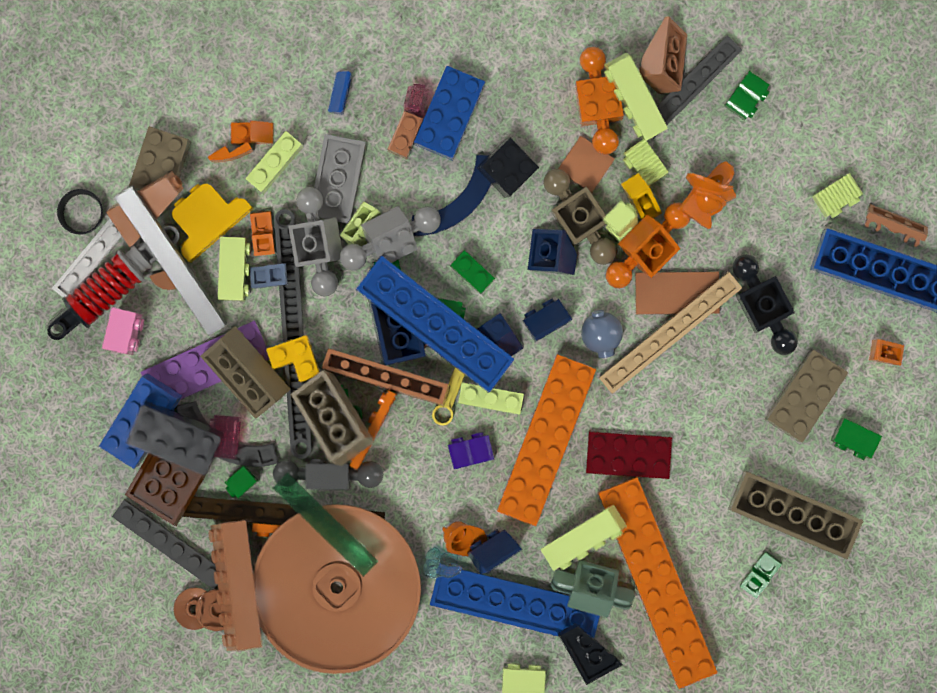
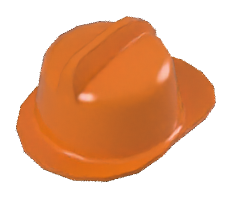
(461, 536)

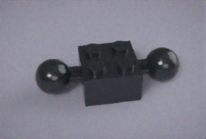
(765, 304)

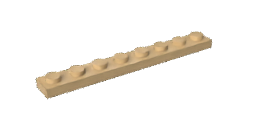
(670, 332)

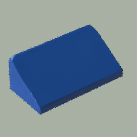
(340, 92)

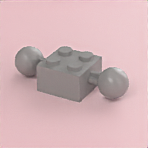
(389, 237)
(316, 242)

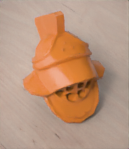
(709, 194)

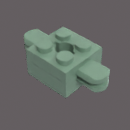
(597, 580)

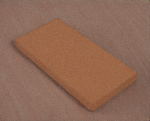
(670, 291)

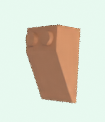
(664, 58)

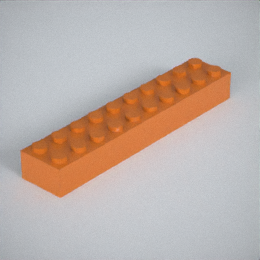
(659, 585)

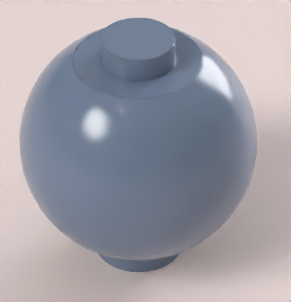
(602, 333)

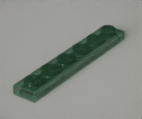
(325, 524)

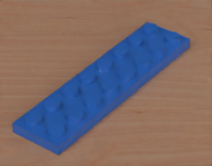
(435, 324)
(510, 603)

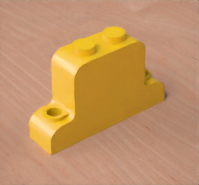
(206, 218)

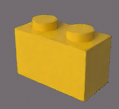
(641, 197)

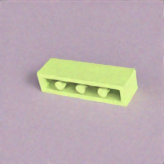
(635, 96)
(584, 537)

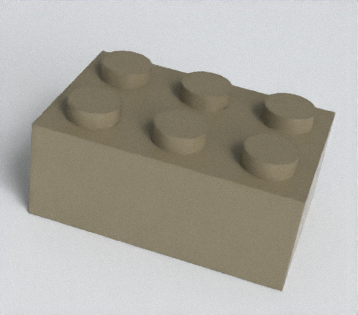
(158, 156)

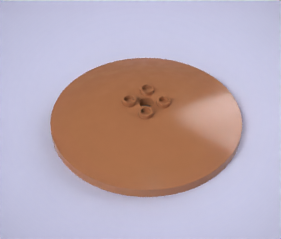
(330, 628)

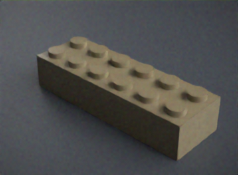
(795, 514)

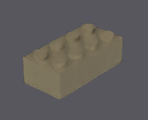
(806, 396)
(332, 418)

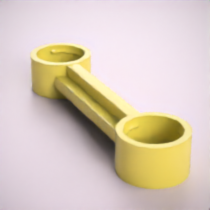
(454, 383)

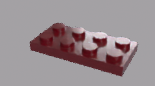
(628, 455)

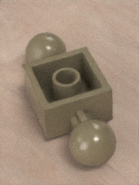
(579, 216)

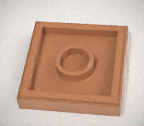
(585, 164)

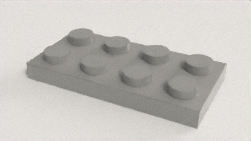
(339, 176)

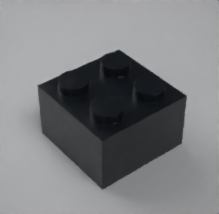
(507, 167)

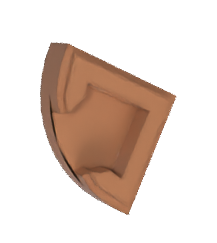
(162, 280)

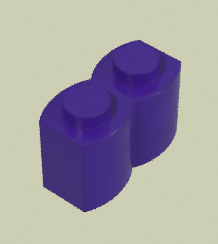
(470, 451)

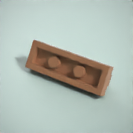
(896, 224)

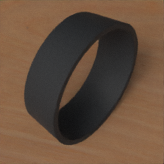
(61, 206)

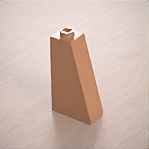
(157, 198)

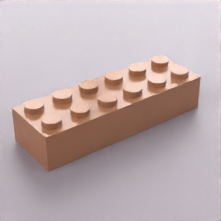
(235, 586)

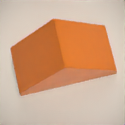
(886, 352)

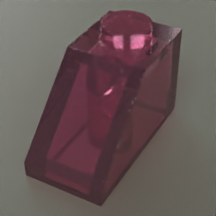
(416, 100)

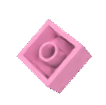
(123, 331)

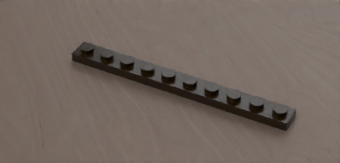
(243, 510)

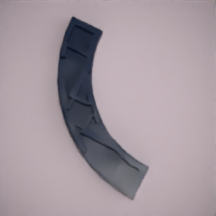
(464, 203)

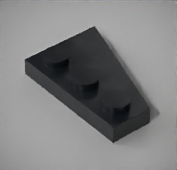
(588, 654)

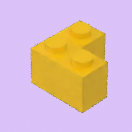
(298, 353)

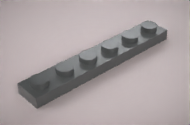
(698, 79)
(166, 542)

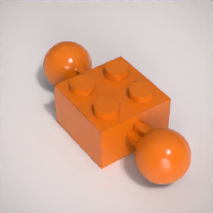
(598, 101)
(647, 246)

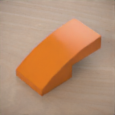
(225, 155)
(262, 233)

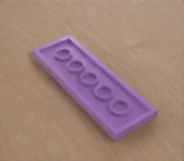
(190, 373)

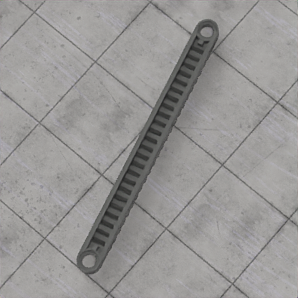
(291, 329)

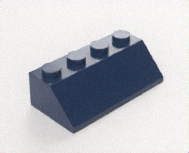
(394, 341)

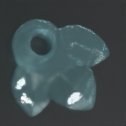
(441, 564)

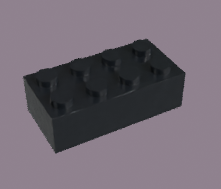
(174, 437)

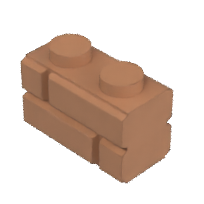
(405, 135)

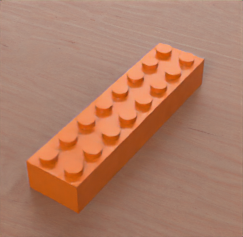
(546, 440)

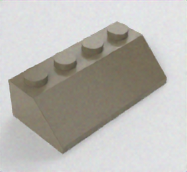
(245, 372)

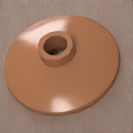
(182, 608)

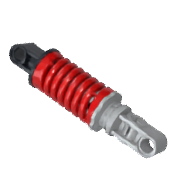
(106, 289)

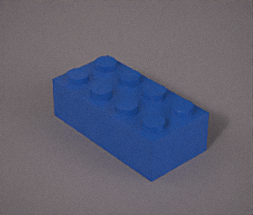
(449, 113)
(115, 440)

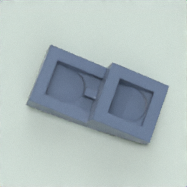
(268, 276)

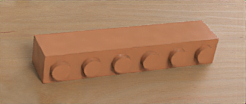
(386, 377)

